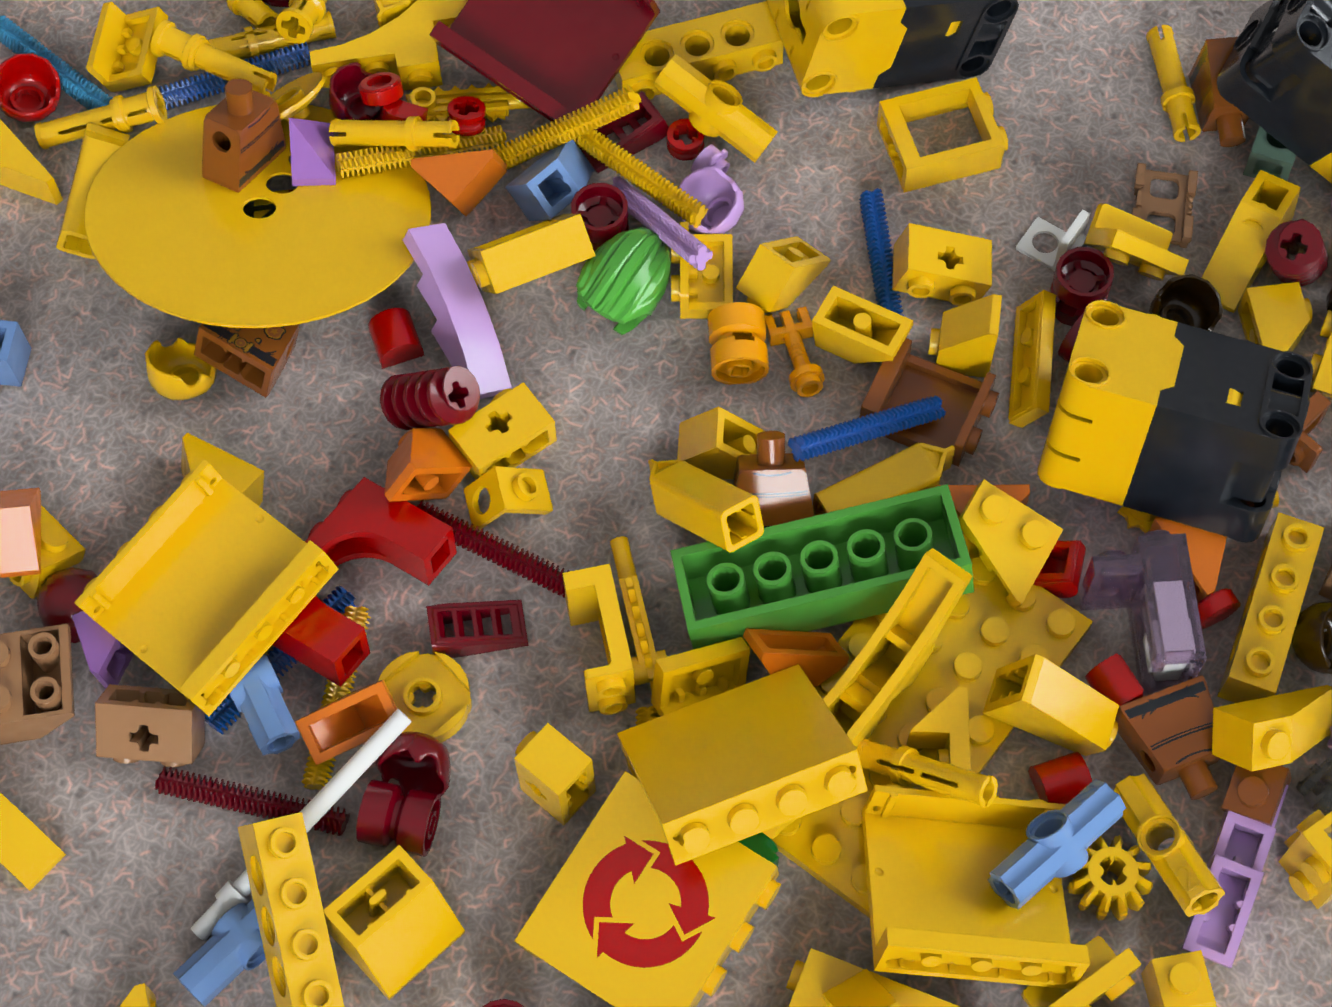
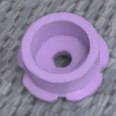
(711, 157)

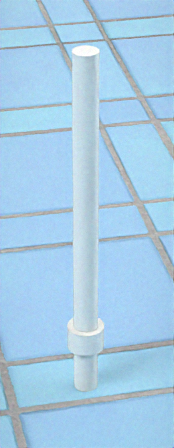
(238, 891)

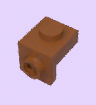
(1307, 449)
(1257, 792)

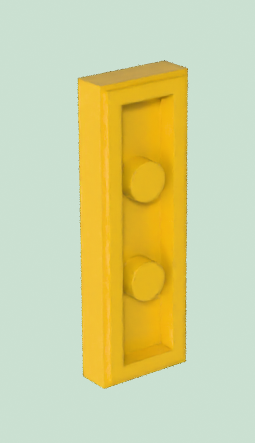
(1032, 359)

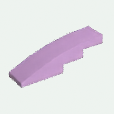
(461, 315)
(1238, 867)

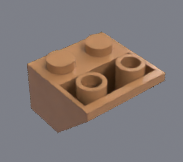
(35, 682)

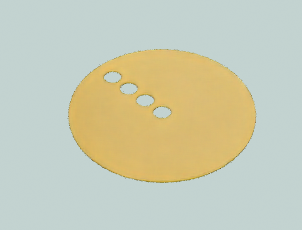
(204, 260)

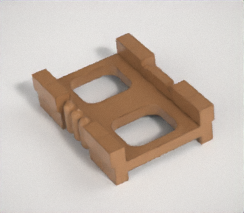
(1177, 209)

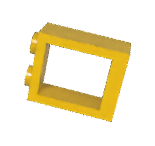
(924, 171)
(530, 253)

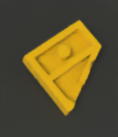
(1008, 538)

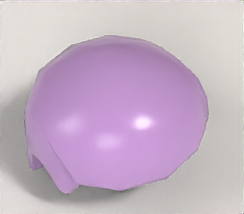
(719, 195)

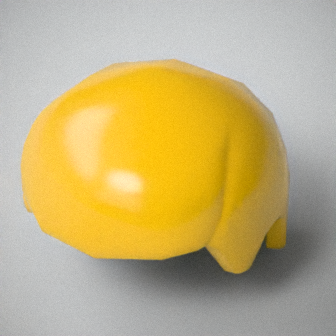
(177, 372)

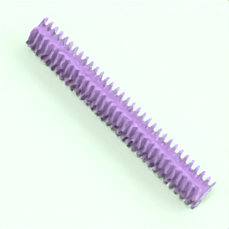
(664, 226)

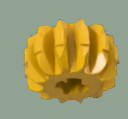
(1120, 894)

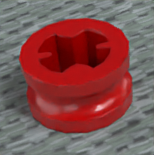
(469, 114)
(677, 147)

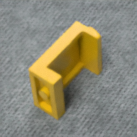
(593, 598)

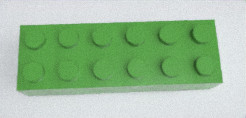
(817, 567)

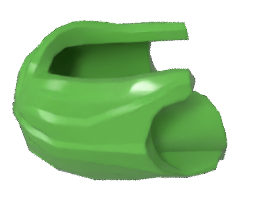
(626, 278)

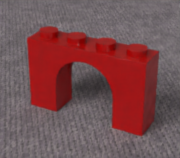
(363, 528)

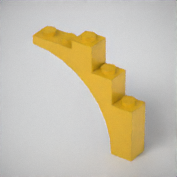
(396, 47)
(895, 649)

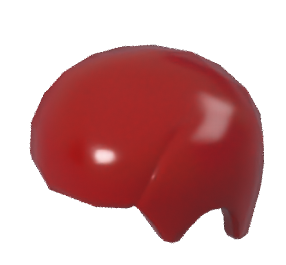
(28, 87)

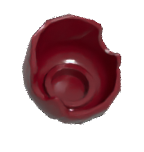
(345, 94)
(58, 596)
(416, 763)

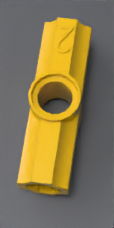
(715, 108)
(1180, 863)

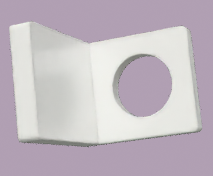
(1066, 240)

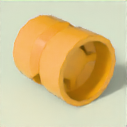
(738, 343)

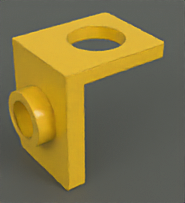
(509, 492)

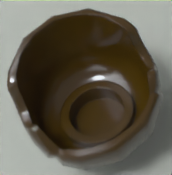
(1188, 301)
(1314, 637)

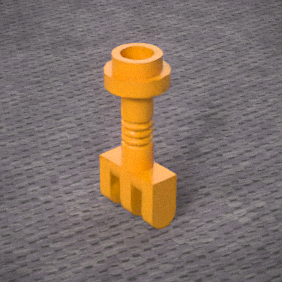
(806, 377)

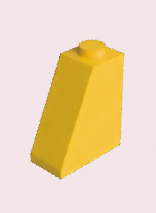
(1052, 705)

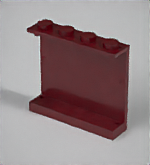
(548, 50)

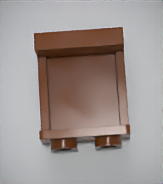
(915, 378)

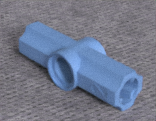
(263, 706)
(1056, 844)
(229, 951)

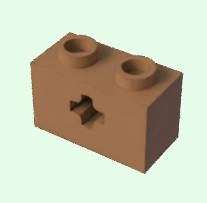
(148, 726)

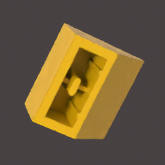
(393, 922)

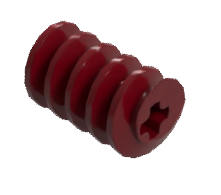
(1287, 240)
(430, 398)

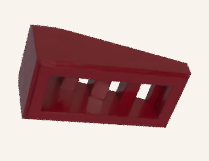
(642, 136)
(464, 645)

